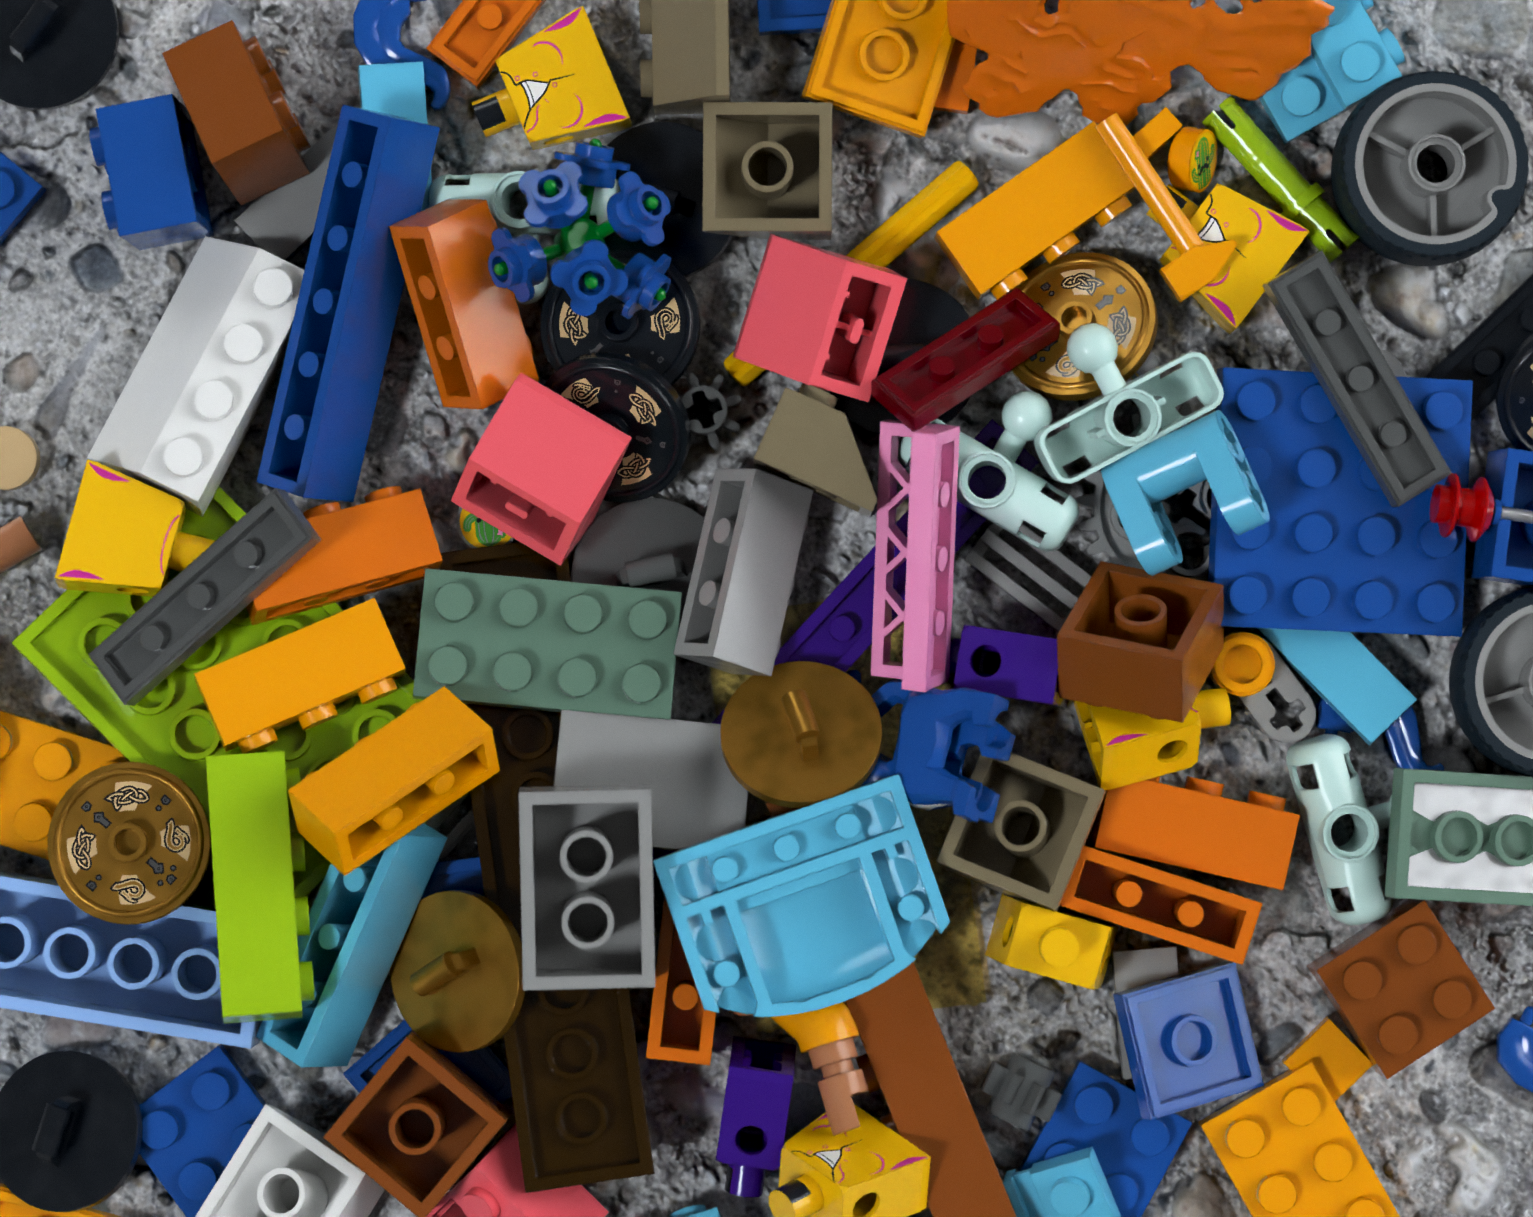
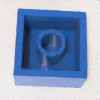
(151, 172)

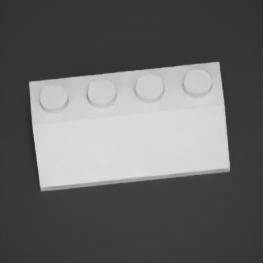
(203, 372)
(289, 1172)

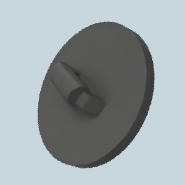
(641, 546)

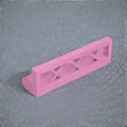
(927, 553)

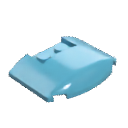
(805, 903)

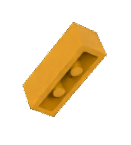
(1036, 214)
(301, 677)
(394, 780)

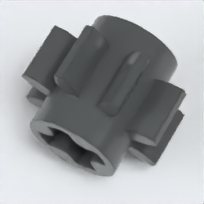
(720, 417)
(1020, 1091)

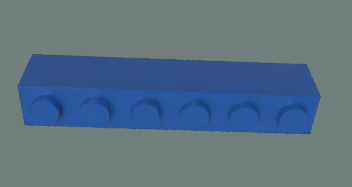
(346, 306)

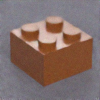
(239, 111)
(1140, 641)
(1401, 987)
(417, 1125)

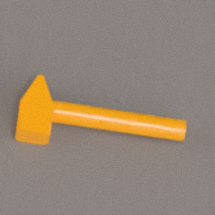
(1198, 262)

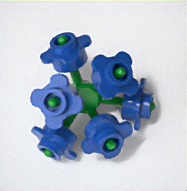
(583, 257)

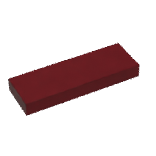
(965, 359)

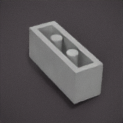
(743, 572)

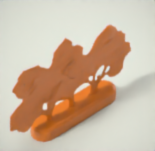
(1125, 49)

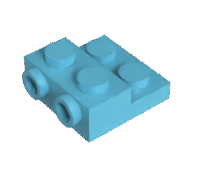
(1343, 68)

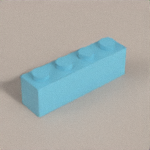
(351, 946)

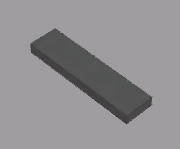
(1357, 379)
(204, 597)

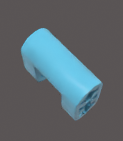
(1172, 464)

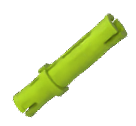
(1280, 179)

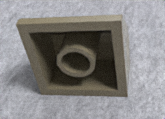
(687, 54)
(768, 169)
(816, 449)
(1034, 833)

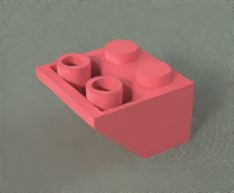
(820, 317)
(541, 469)
(497, 1189)

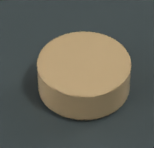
(18, 458)

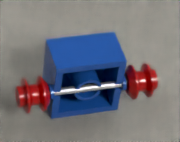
(1495, 516)

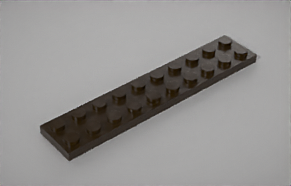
(568, 1048)

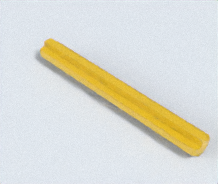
(894, 236)

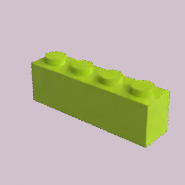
(255, 888)

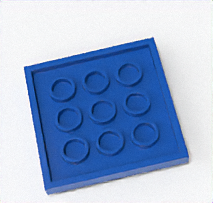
(1333, 541)

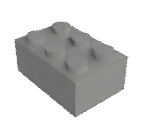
(587, 887)

